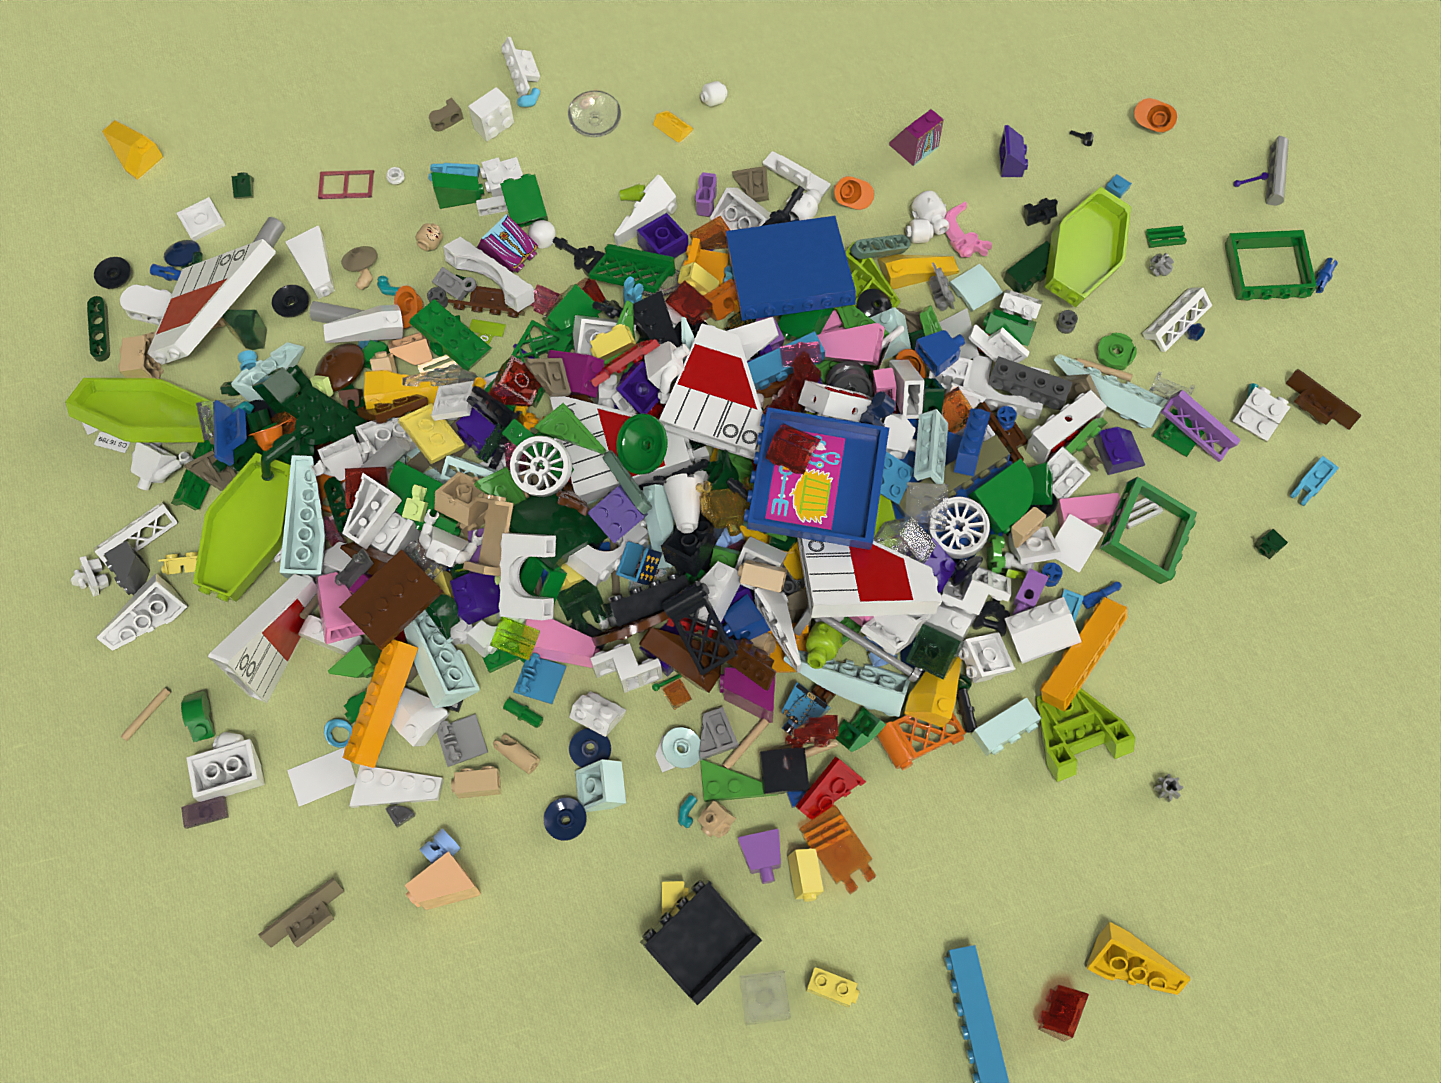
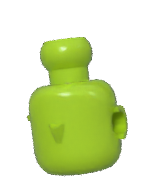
(822, 644)

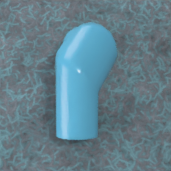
(529, 100)

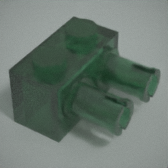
(580, 599)

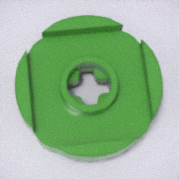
(1111, 359)
(995, 560)

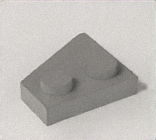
(716, 734)

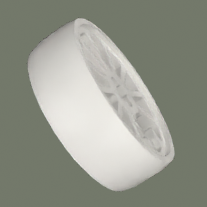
(534, 470)
(973, 548)

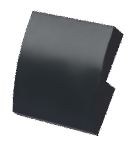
(784, 771)

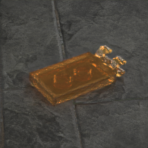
(838, 848)

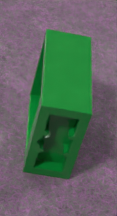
(1015, 325)
(532, 572)

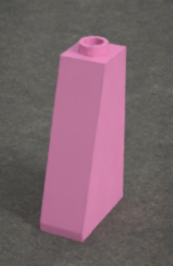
(854, 344)
(334, 621)
(562, 643)

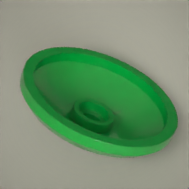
(634, 443)

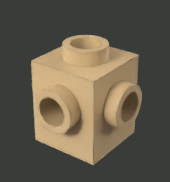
(716, 820)

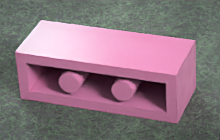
(1090, 509)

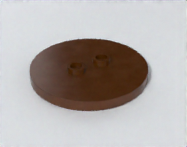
(626, 630)

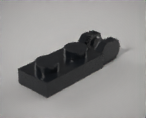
(490, 407)

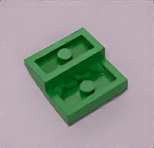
(860, 731)

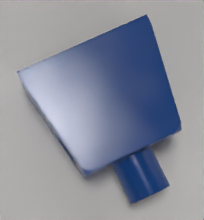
(939, 350)
(745, 620)

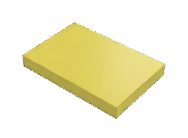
(432, 437)

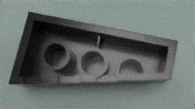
(653, 320)
(691, 549)
(643, 602)

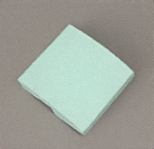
(976, 287)

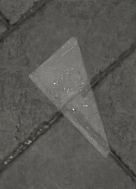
(440, 376)
(205, 413)

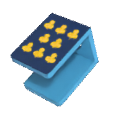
(630, 561)

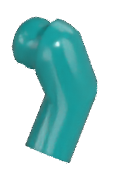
(385, 287)

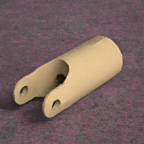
(517, 754)

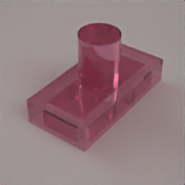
(789, 352)

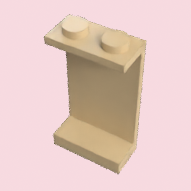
(496, 523)

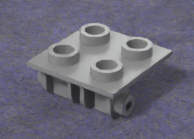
(940, 289)
(461, 740)

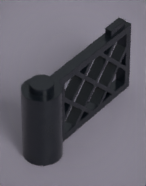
(689, 602)

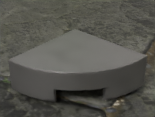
(400, 814)

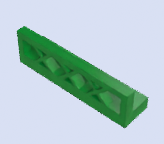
(193, 488)

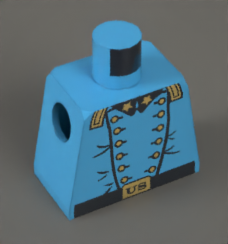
(801, 706)

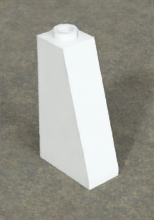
(312, 258)
(908, 388)

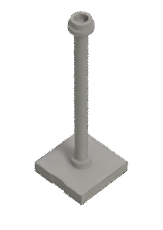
(913, 674)

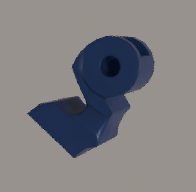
(881, 407)

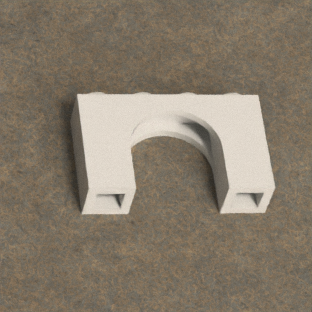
(979, 381)
(599, 565)
(513, 598)

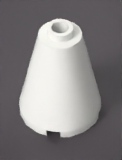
(684, 500)

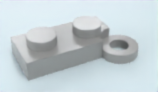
(452, 284)

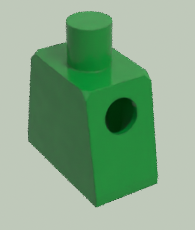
(1043, 484)

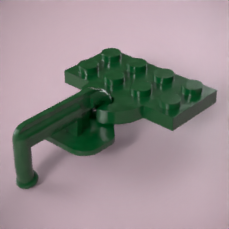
(317, 422)

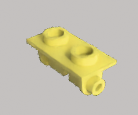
(173, 564)

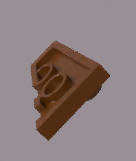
(400, 406)

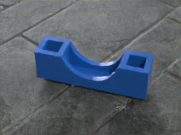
(972, 442)

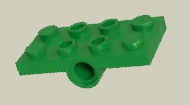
(449, 335)

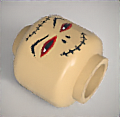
(429, 236)

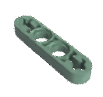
(879, 243)
(627, 482)

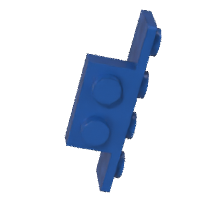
(228, 431)

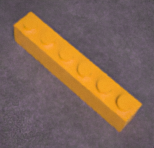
(1082, 658)
(380, 703)

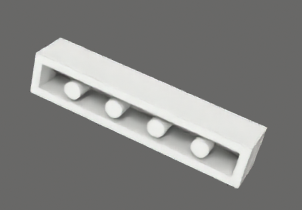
(491, 205)

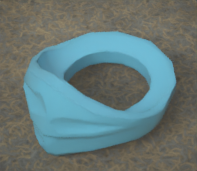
(330, 725)

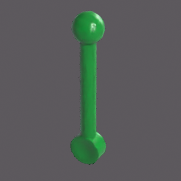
(656, 686)

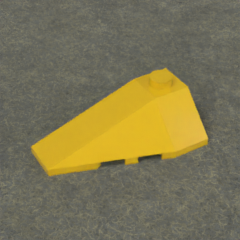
(132, 149)
(914, 269)
(385, 386)
(933, 697)
(1127, 958)

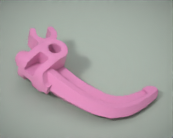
(964, 243)

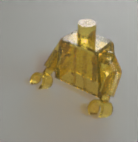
(723, 506)

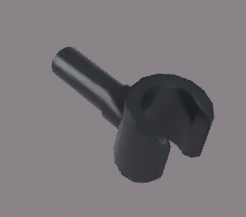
(1087, 137)

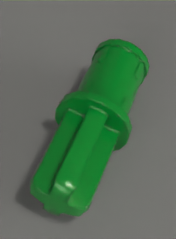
(523, 713)

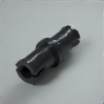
(966, 710)

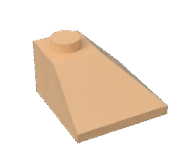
(412, 349)

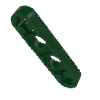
(94, 329)
(336, 508)

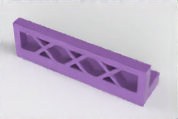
(1201, 420)

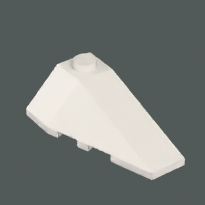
(656, 202)
(371, 324)
(756, 336)
(381, 433)
(148, 608)
(776, 613)
(952, 621)
(417, 718)

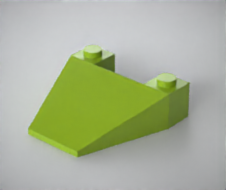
(868, 276)
(1080, 728)

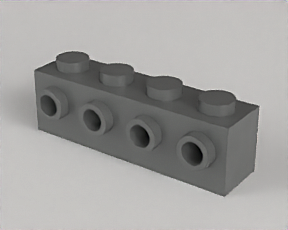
(1030, 383)

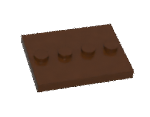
(391, 599)

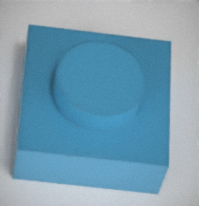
(1118, 186)

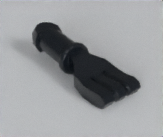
(691, 469)

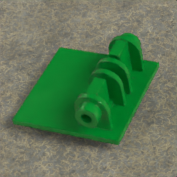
(1174, 437)

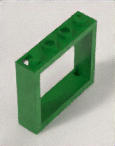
(1271, 239)
(1120, 518)

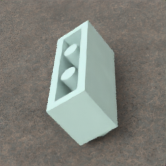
(1006, 727)

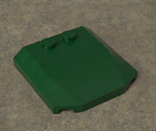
(548, 517)

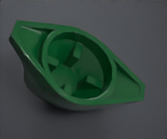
(722, 472)
(444, 614)

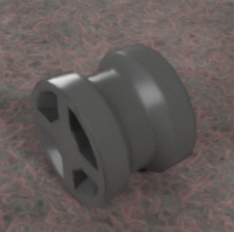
(438, 293)
(1066, 316)

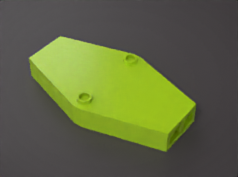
(1088, 246)
(137, 409)
(242, 530)

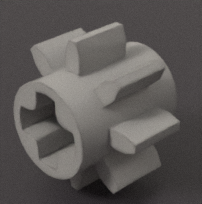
(1161, 264)
(1173, 783)

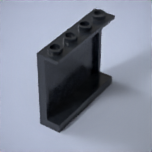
(700, 941)

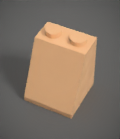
(441, 884)

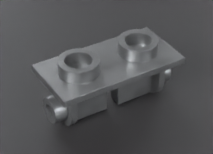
(355, 568)

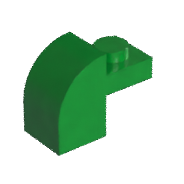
(195, 715)

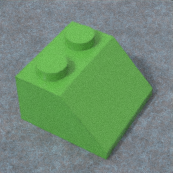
(358, 662)

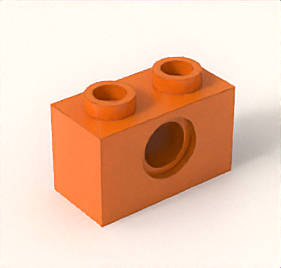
(718, 296)

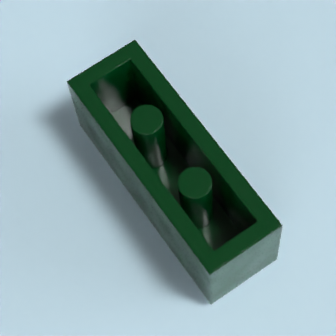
(1028, 270)

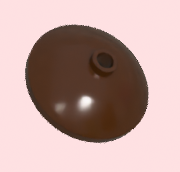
(341, 365)

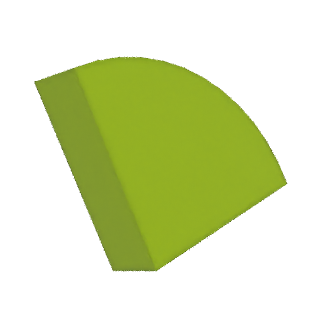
(1015, 573)

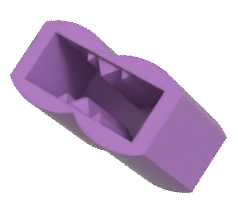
(706, 194)

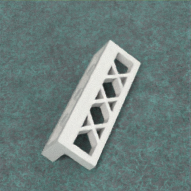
(1178, 312)
(136, 526)

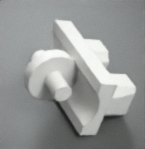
(94, 582)

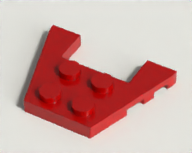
(620, 363)

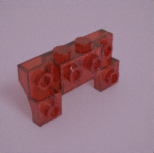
(804, 370)
(816, 731)

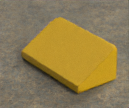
(672, 126)

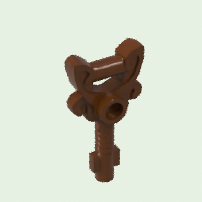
(571, 500)

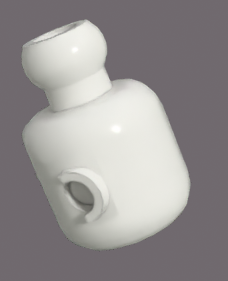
(807, 206)
(930, 207)

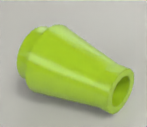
(633, 193)

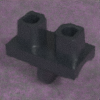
(1041, 212)

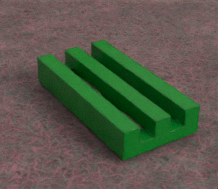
(1164, 234)

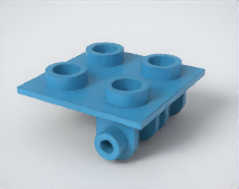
(895, 478)
(539, 679)

